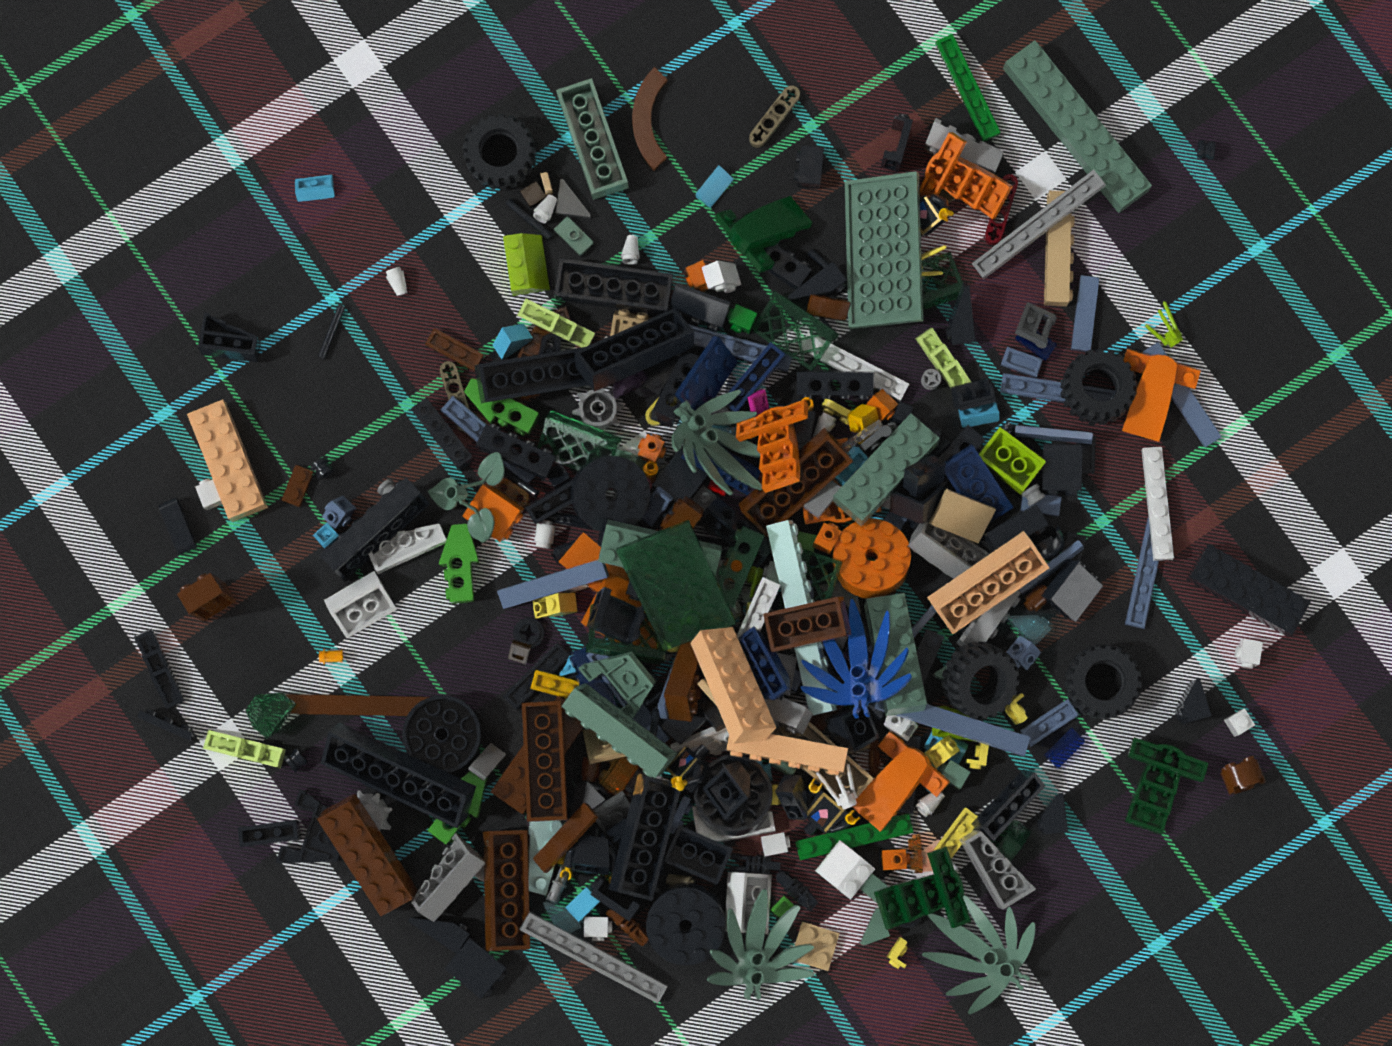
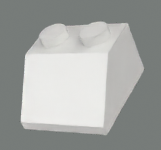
(845, 869)

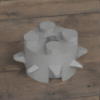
(606, 401)
(376, 809)

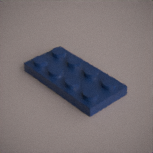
(707, 374)
(974, 480)

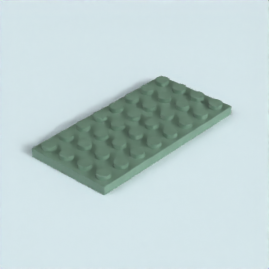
(883, 250)

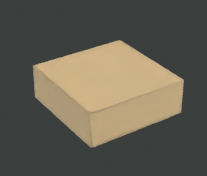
(546, 183)

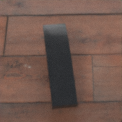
(159, 668)

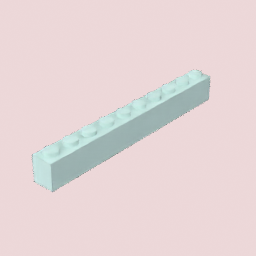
(796, 592)

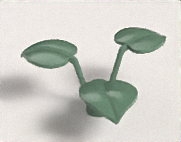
(449, 493)

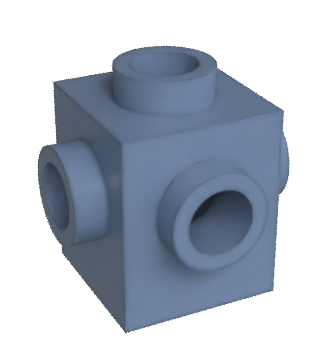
(339, 512)
(1023, 652)

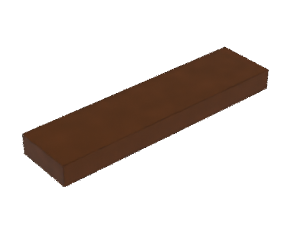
(565, 837)

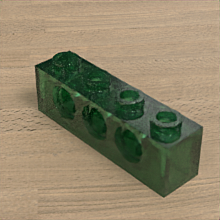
(754, 540)

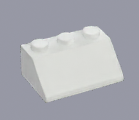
(360, 604)
(742, 894)

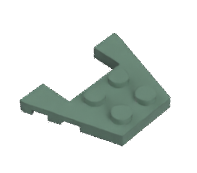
(626, 676)

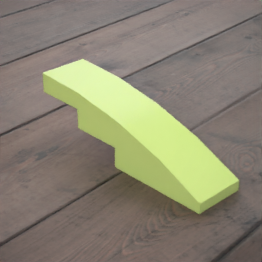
(555, 324)
(942, 358)
(244, 749)

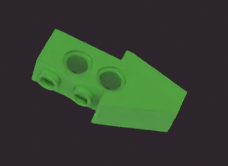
(523, 426)
(459, 546)
(440, 829)

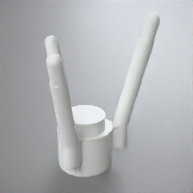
(846, 798)

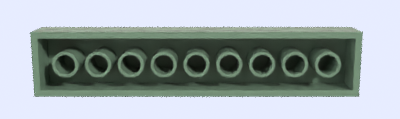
(1076, 125)

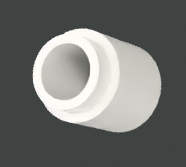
(544, 534)

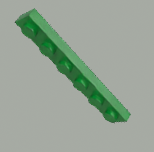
(967, 87)
(853, 837)

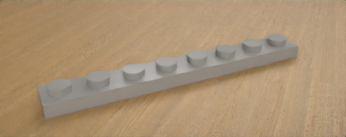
(1039, 224)
(593, 957)

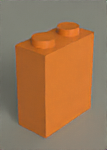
(505, 510)

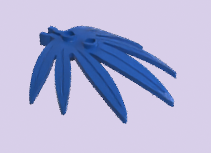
(860, 683)

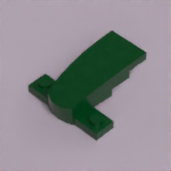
(763, 229)
(1159, 782)
(925, 895)

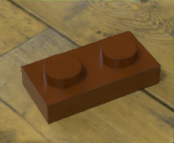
(297, 486)

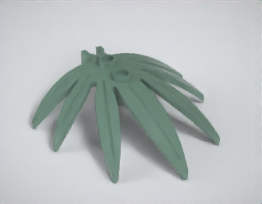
(698, 430)
(753, 962)
(997, 962)

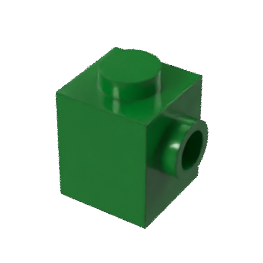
(741, 319)

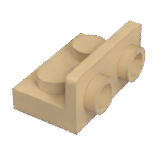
(624, 319)

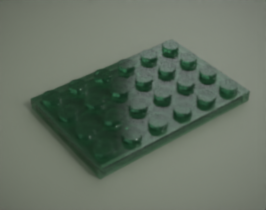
(675, 584)

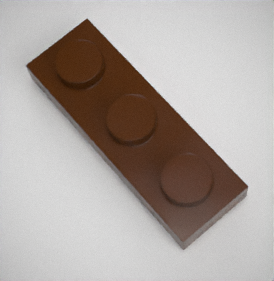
(454, 349)

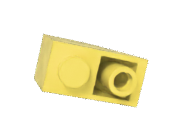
(555, 605)

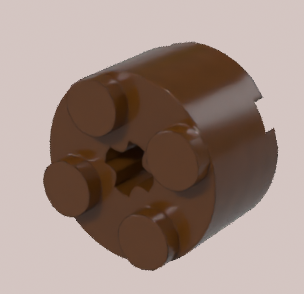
(1242, 776)

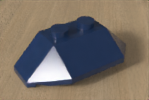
(765, 665)

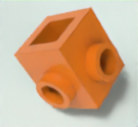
(652, 454)

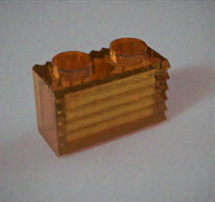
(617, 775)

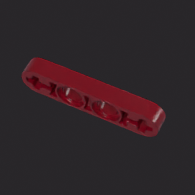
(1004, 211)

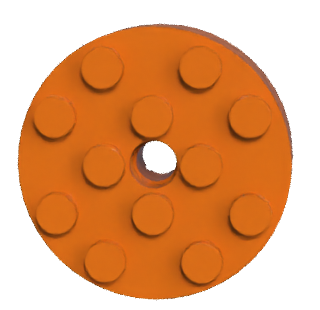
(882, 542)

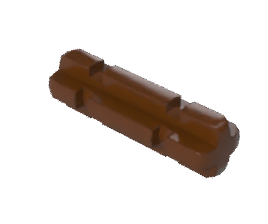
(874, 759)

